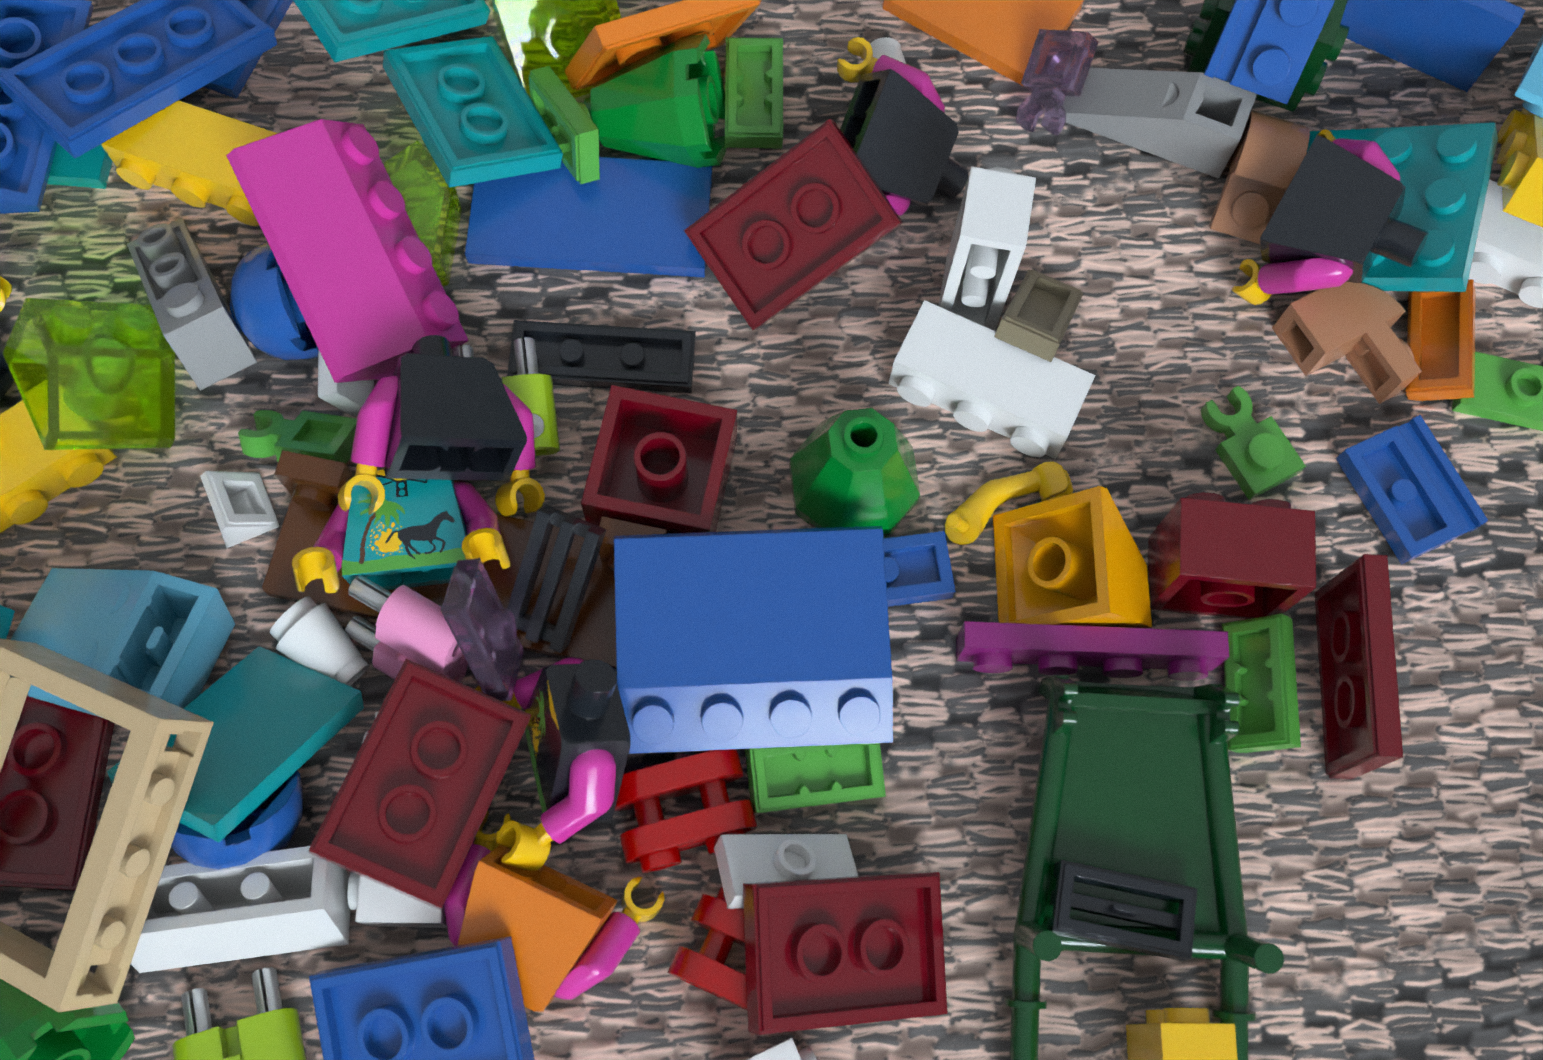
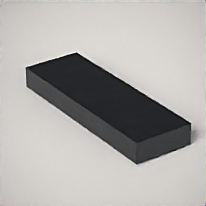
(610, 355)

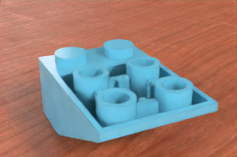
(130, 626)

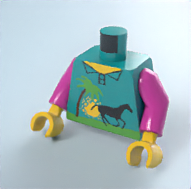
(407, 540)

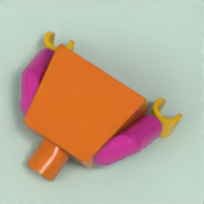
(558, 926)

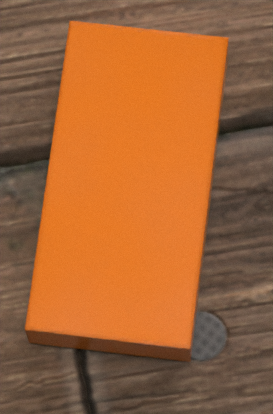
(1442, 344)

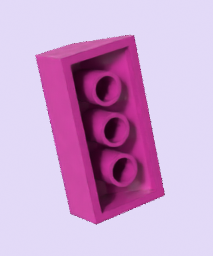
(345, 246)

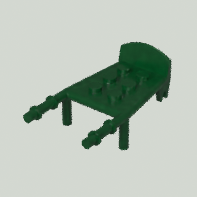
(1146, 791)

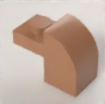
(1259, 175)
(1352, 324)

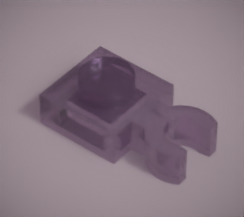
(1054, 71)

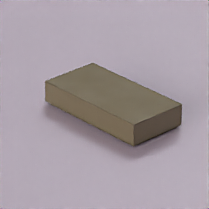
(1039, 315)

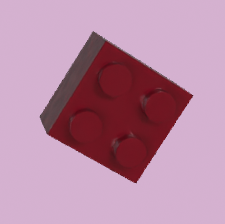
(660, 462)
(1231, 557)

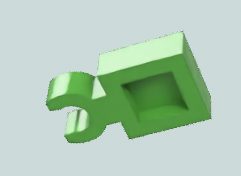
(309, 434)
(1254, 452)

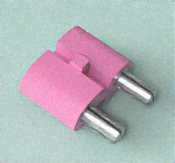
(404, 629)

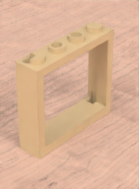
(130, 836)

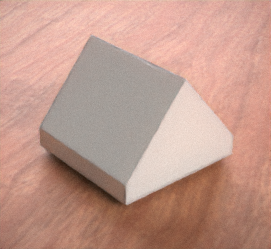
(239, 505)

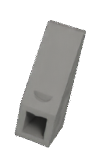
(1165, 114)
(189, 304)

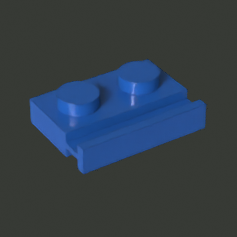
(1267, 44)
(1411, 489)

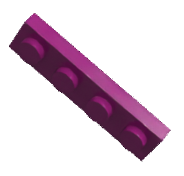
(1118, 650)

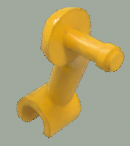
(971, 517)

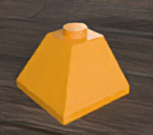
(1070, 564)

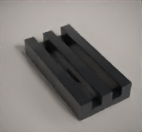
(537, 625)
(1064, 900)

